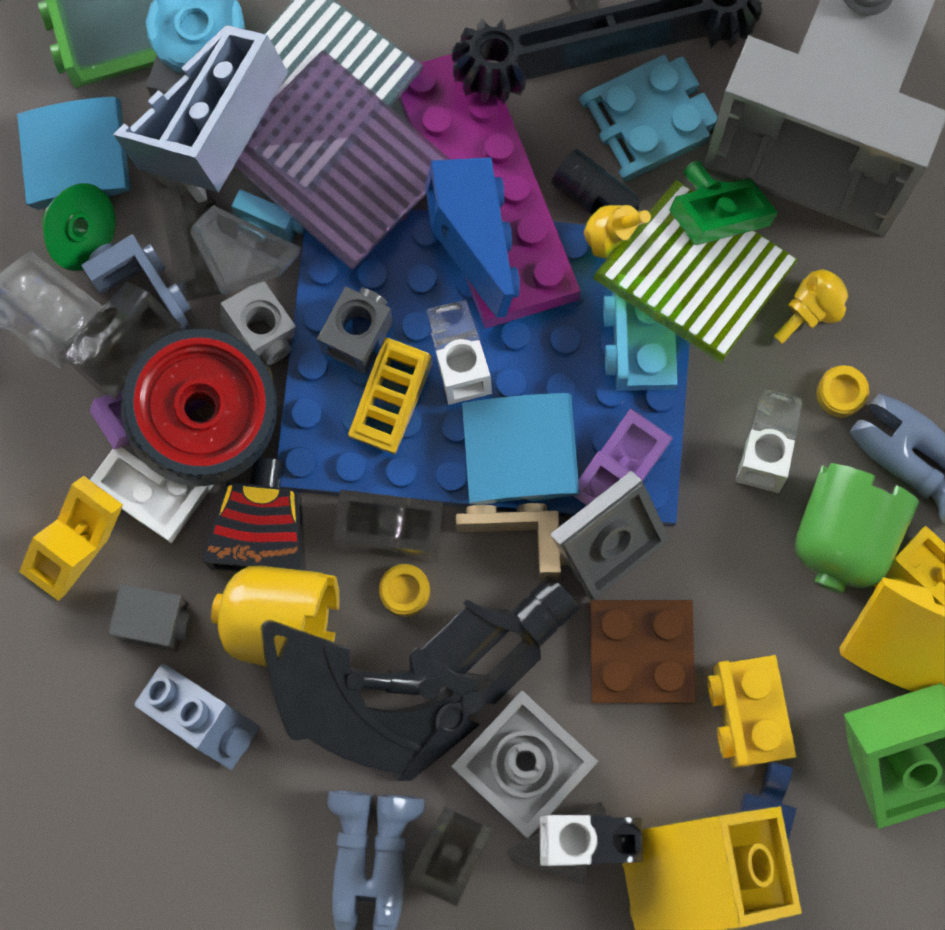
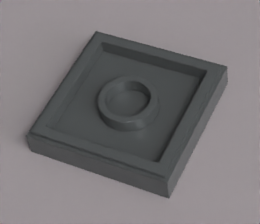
(611, 536)

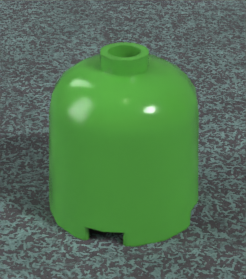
(852, 528)

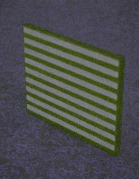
(695, 290)

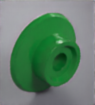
(77, 225)

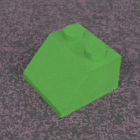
(900, 754)

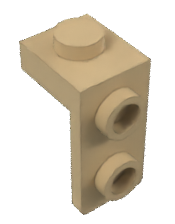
(528, 517)

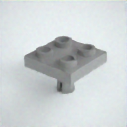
(524, 764)

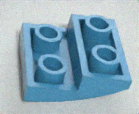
(72, 146)
(520, 448)

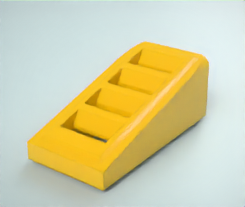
(381, 370)

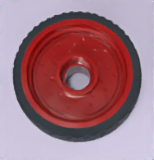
(206, 368)

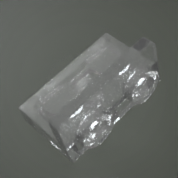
(43, 307)

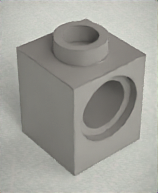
(258, 305)

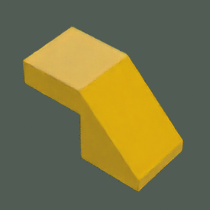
(73, 540)

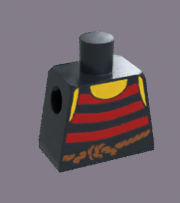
(258, 523)

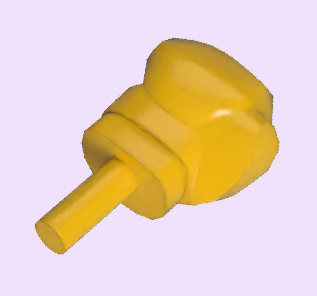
(612, 226)
(817, 299)

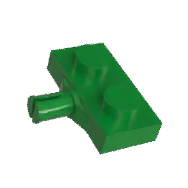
(720, 207)

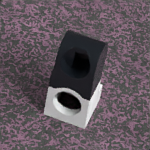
(589, 840)

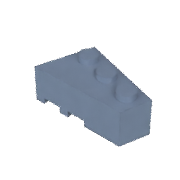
(209, 113)

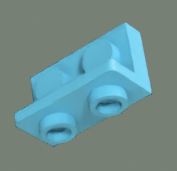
(642, 348)

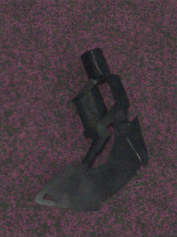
(322, 698)

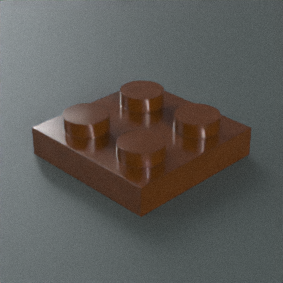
(642, 652)

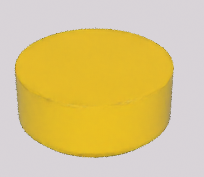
(842, 391)
(404, 590)

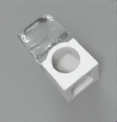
(459, 352)
(770, 441)

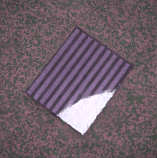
(338, 159)

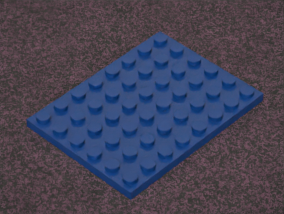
(526, 356)

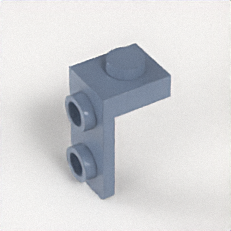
(120, 261)
(197, 716)

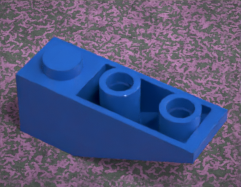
(467, 220)

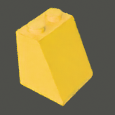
(713, 873)

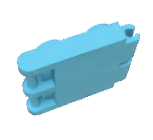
(652, 114)

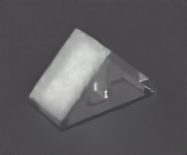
(240, 251)

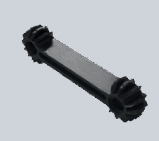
(591, 39)

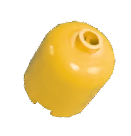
(276, 594)

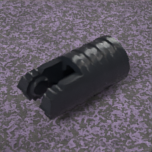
(590, 184)

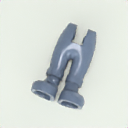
(896, 452)
(387, 878)

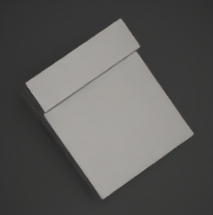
(832, 118)

